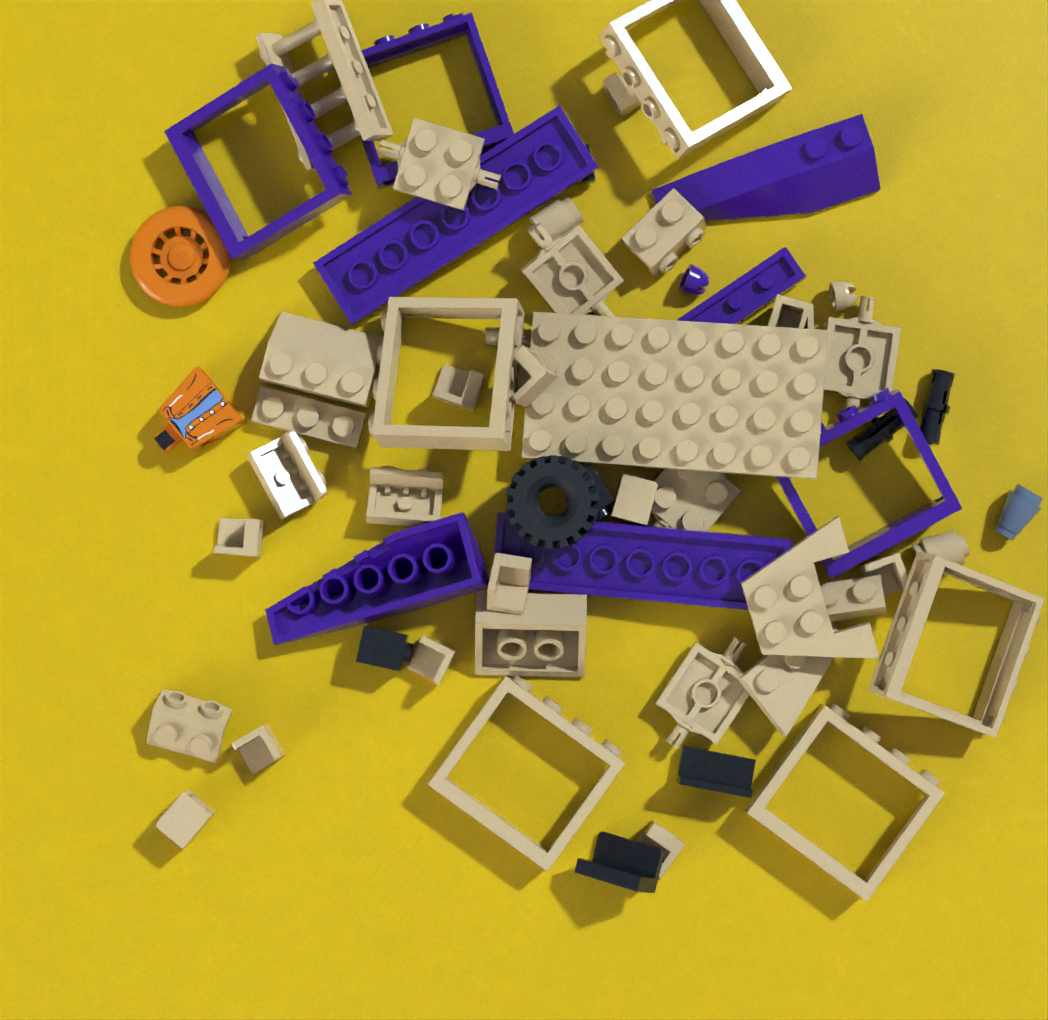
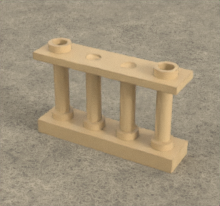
(347, 58)

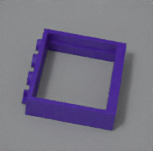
(424, 37)
(209, 187)
(901, 528)

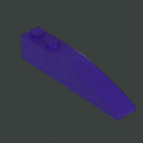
(787, 176)
(392, 578)

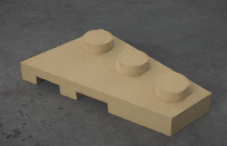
(784, 685)

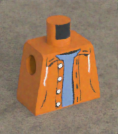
(196, 414)

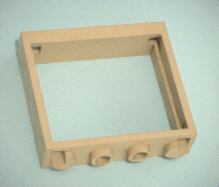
(654, 100)
(499, 432)
(908, 627)
(577, 730)
(868, 740)

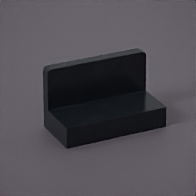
(716, 771)
(623, 863)

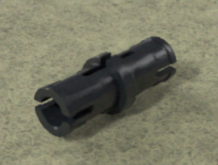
(936, 405)
(878, 432)

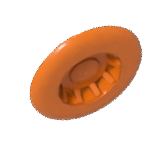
(179, 257)

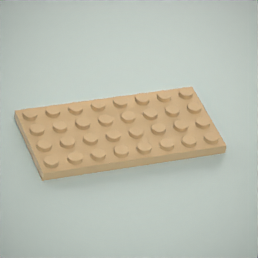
(678, 395)

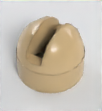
(840, 295)

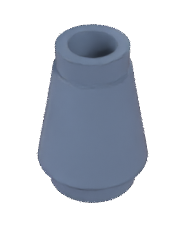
(1017, 511)

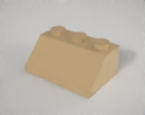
(322, 360)
(540, 642)

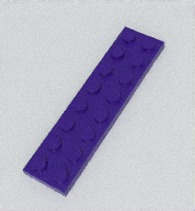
(430, 235)
(646, 562)

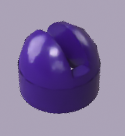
(694, 281)

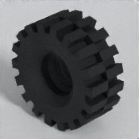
(524, 501)

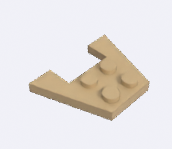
(790, 605)

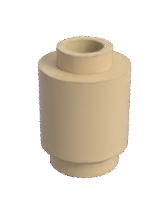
(556, 218)
(945, 545)

